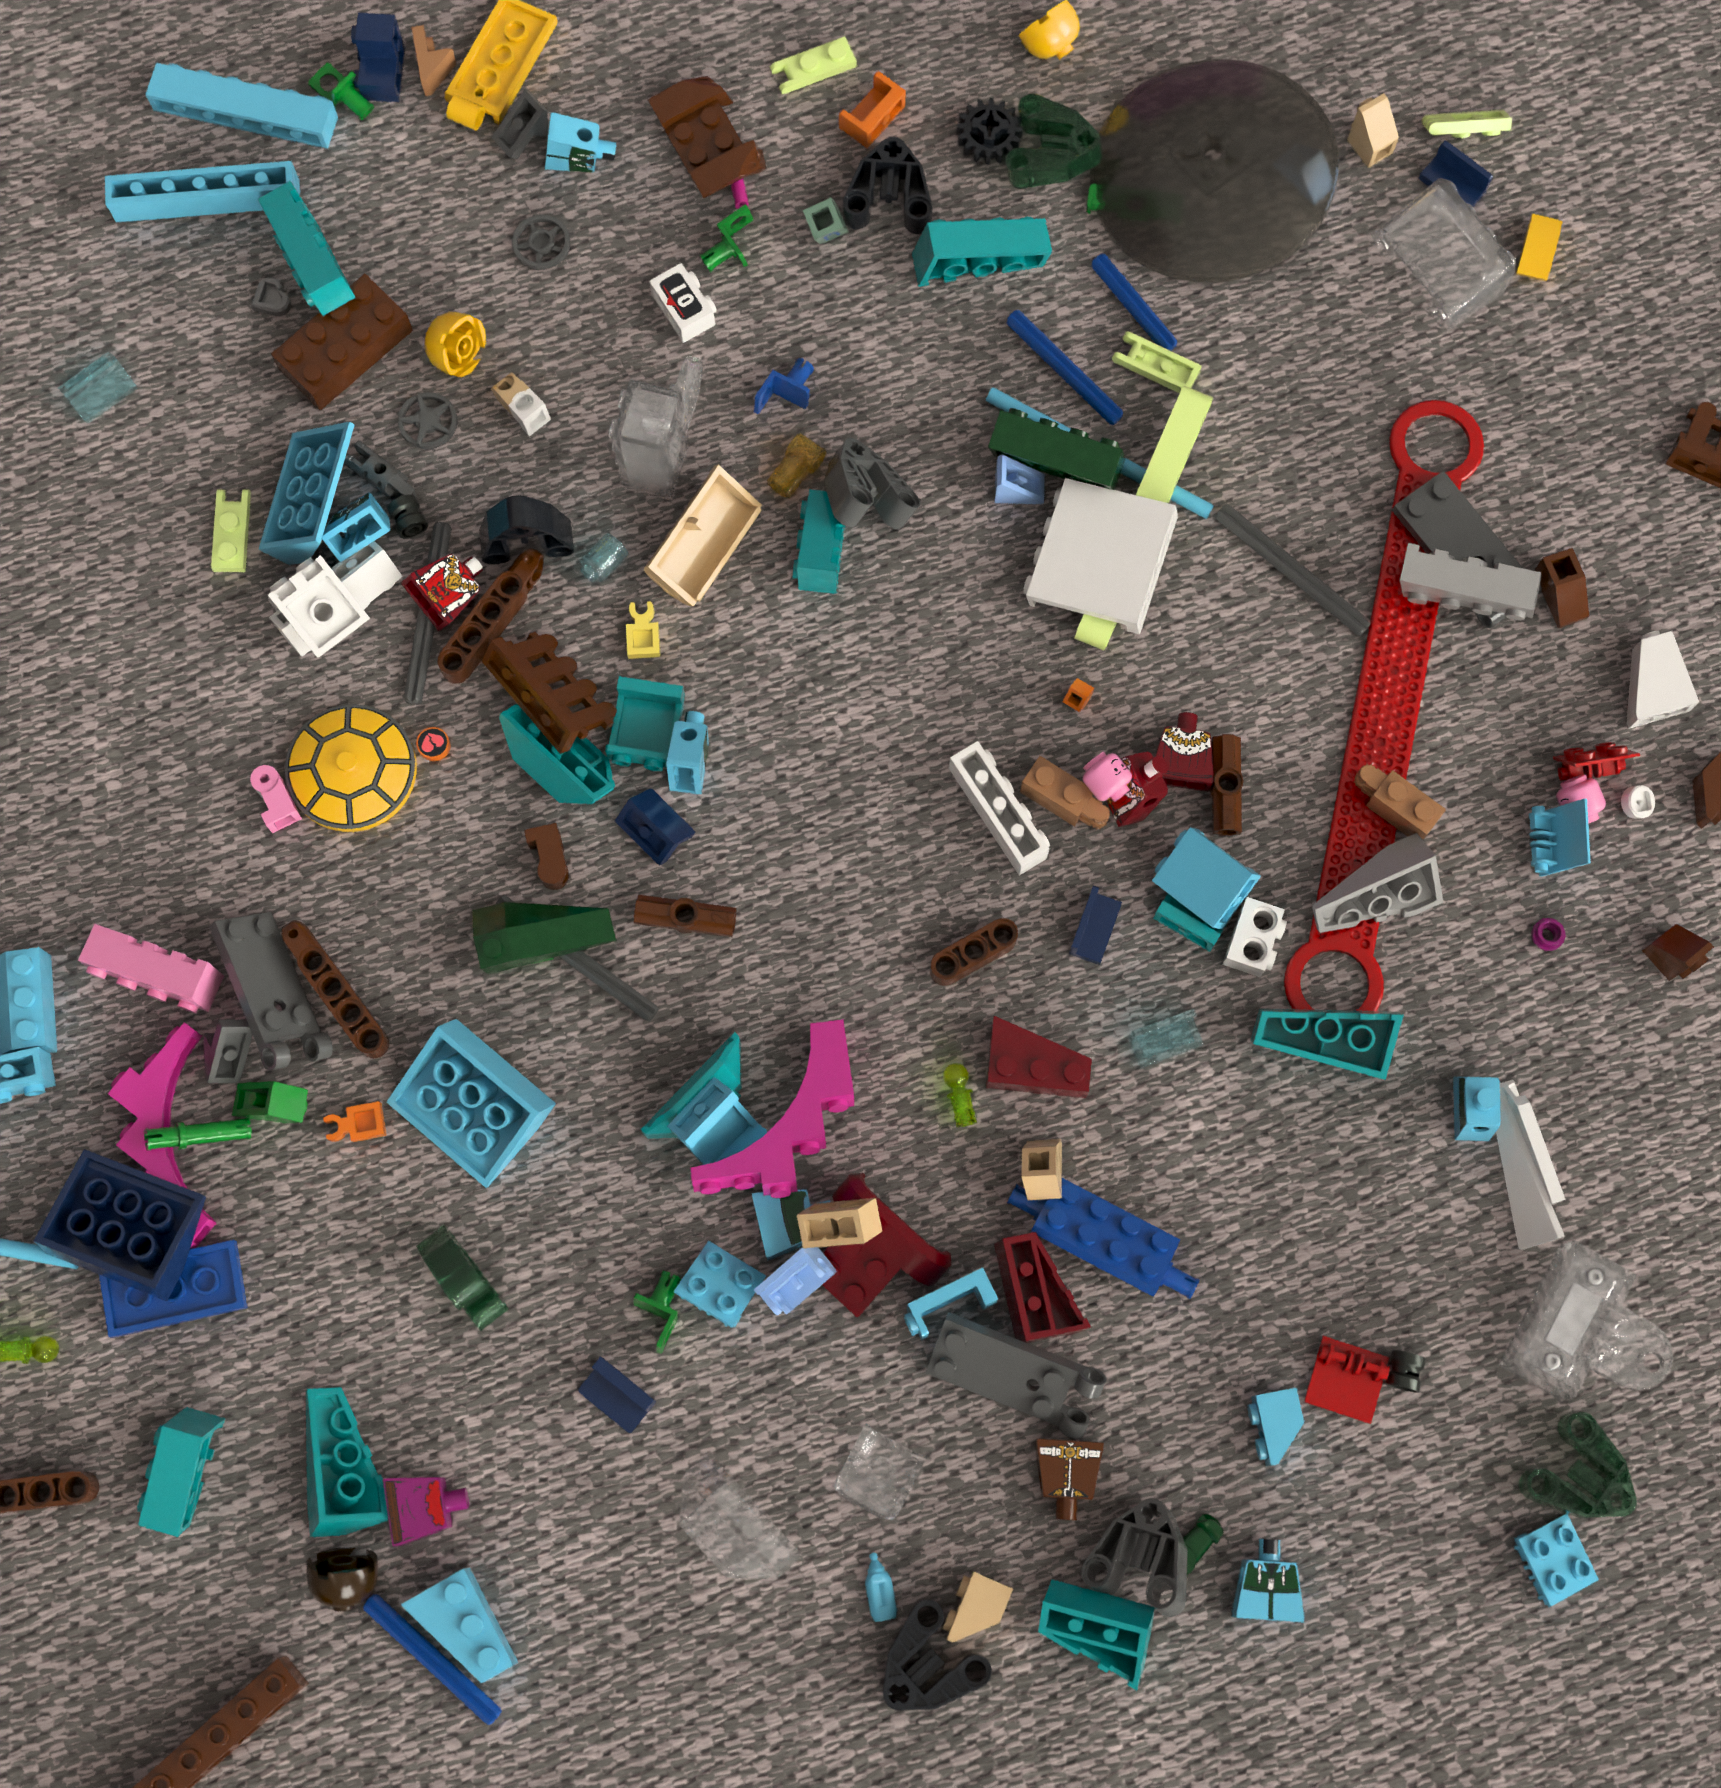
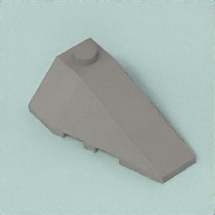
(1393, 882)

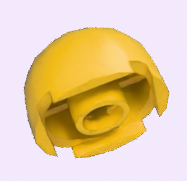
(1052, 33)
(454, 342)

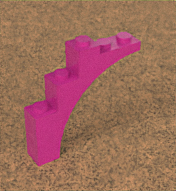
(150, 1100)
(801, 1129)

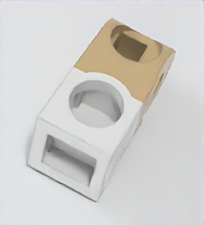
(521, 403)

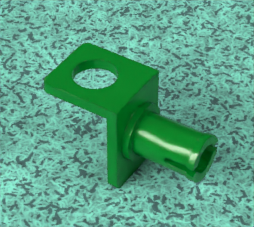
(343, 92)
(726, 247)
(659, 1305)

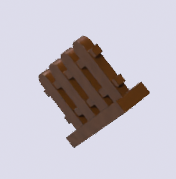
(1691, 451)
(541, 703)

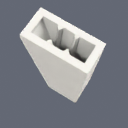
(1658, 681)

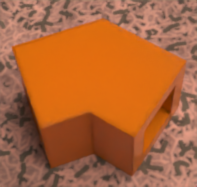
(1082, 690)

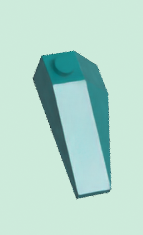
(341, 1478)

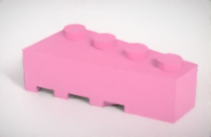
(151, 968)

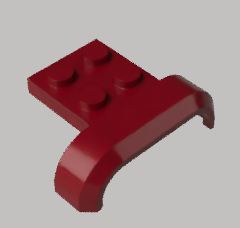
(870, 1266)

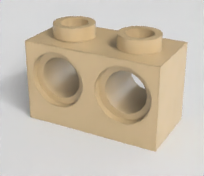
(839, 1223)

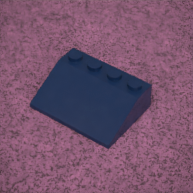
(122, 1224)

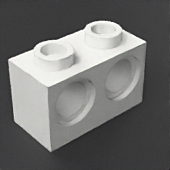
(1248, 935)

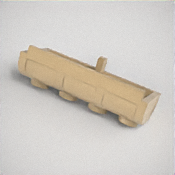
(703, 537)

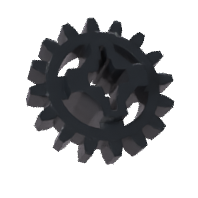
(973, 131)

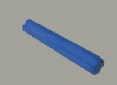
(1133, 302)

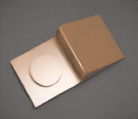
(432, 63)

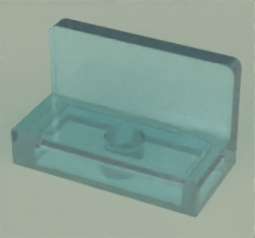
(98, 387)
(1165, 1039)

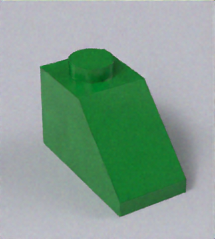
(270, 1102)

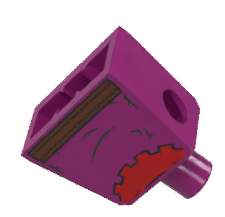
(420, 1507)

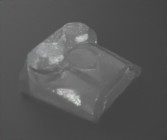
(879, 1474)

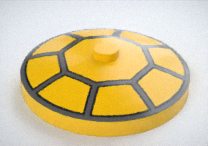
(350, 768)

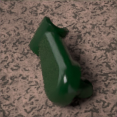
(1200, 1538)

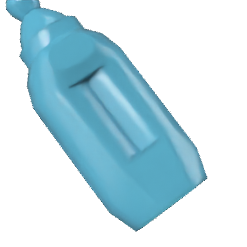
(880, 1591)

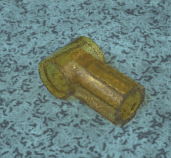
(800, 459)

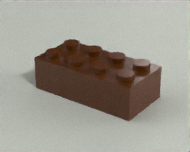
(342, 344)

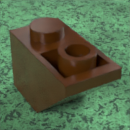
(1564, 587)
(1708, 793)
(1678, 952)

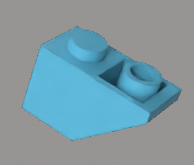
(1278, 1422)

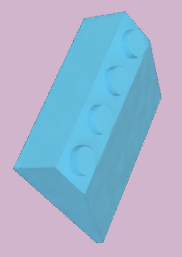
(305, 492)
(470, 1101)

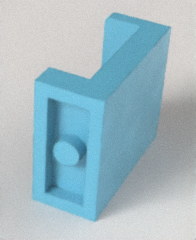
(1205, 878)
(715, 1124)
(973, 1282)

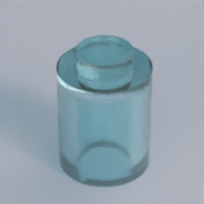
(603, 558)

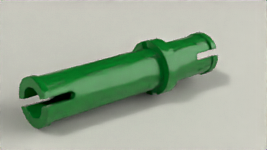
(184, 1135)

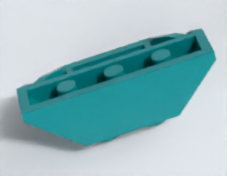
(569, 777)
(723, 1064)

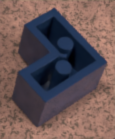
(380, 56)

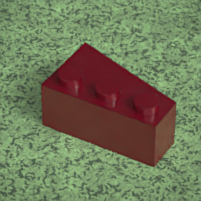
(1034, 1064)
(1034, 1291)

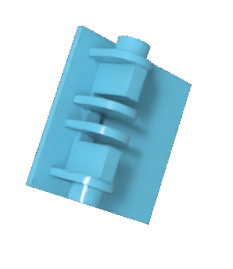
(1560, 837)
(719, 1284)
(1556, 1560)

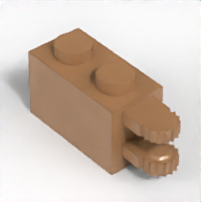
(1063, 795)
(1398, 801)

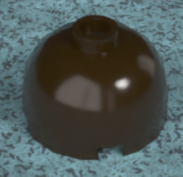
(342, 1578)

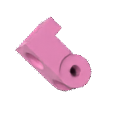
(276, 795)

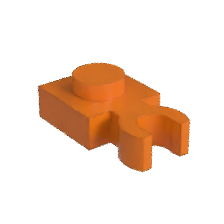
(362, 1123)

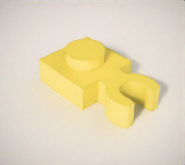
(642, 636)

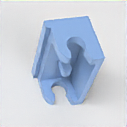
(795, 1280)

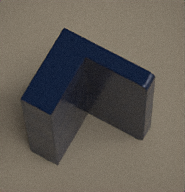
(1466, 175)
(653, 825)
(1095, 927)
(616, 1395)

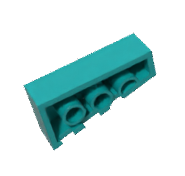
(980, 247)
(306, 249)
(1334, 1037)

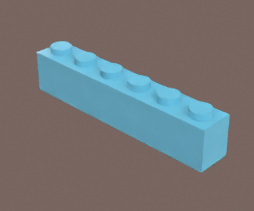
(242, 105)
(195, 190)

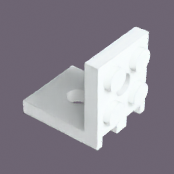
(299, 596)

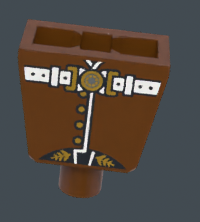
(1068, 1472)

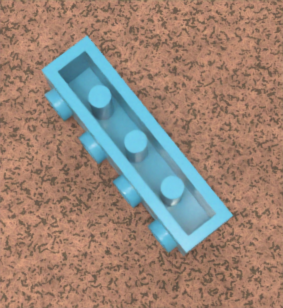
(26, 1073)

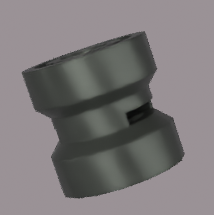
(407, 516)
(1405, 1371)

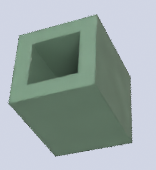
(825, 221)

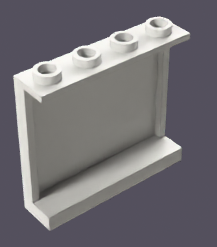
(1101, 553)

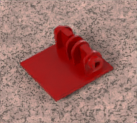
(1604, 761)
(1347, 1379)

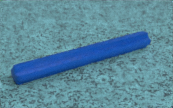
(1064, 367)
(432, 1659)

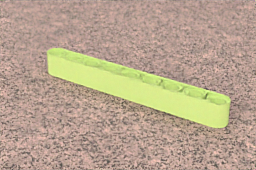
(1159, 482)

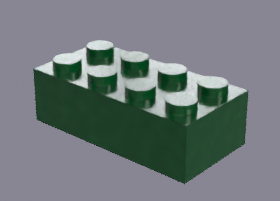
(1057, 451)

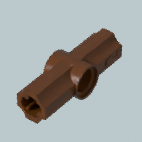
(1226, 804)
(664, 911)

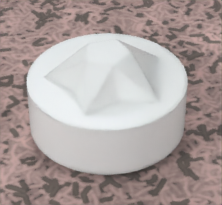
(1638, 801)

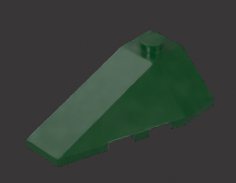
(527, 933)

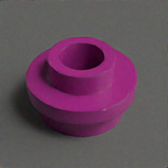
(1552, 925)

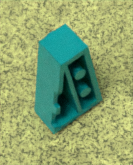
(819, 545)
(177, 1471)
(1100, 1627)

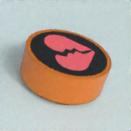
(433, 744)

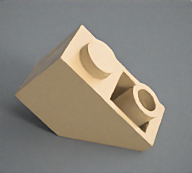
(1373, 130)
(1042, 1169)
(980, 1606)

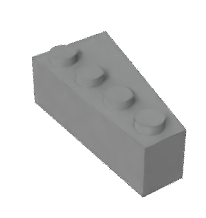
(1469, 584)

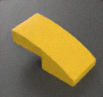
(1539, 247)

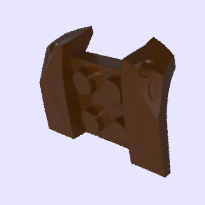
(704, 135)

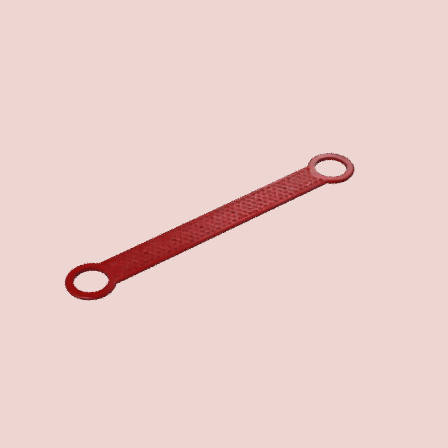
(1382, 711)

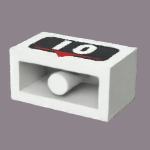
(682, 302)

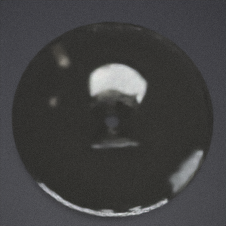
(1223, 214)

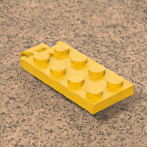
(498, 62)

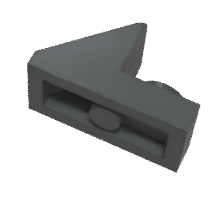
(521, 123)
(226, 1051)

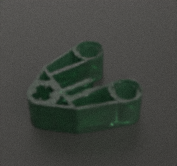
(1066, 148)
(461, 1278)
(1600, 1452)

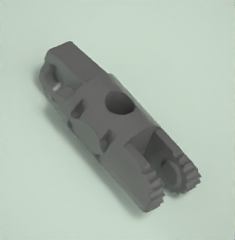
(379, 472)

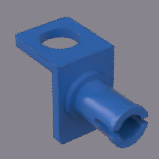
(788, 387)

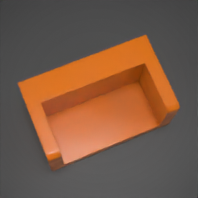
(874, 111)

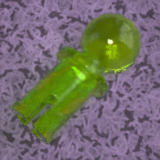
(956, 1077)
(43, 1350)

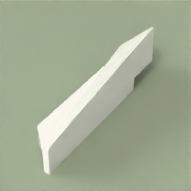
(1527, 1171)

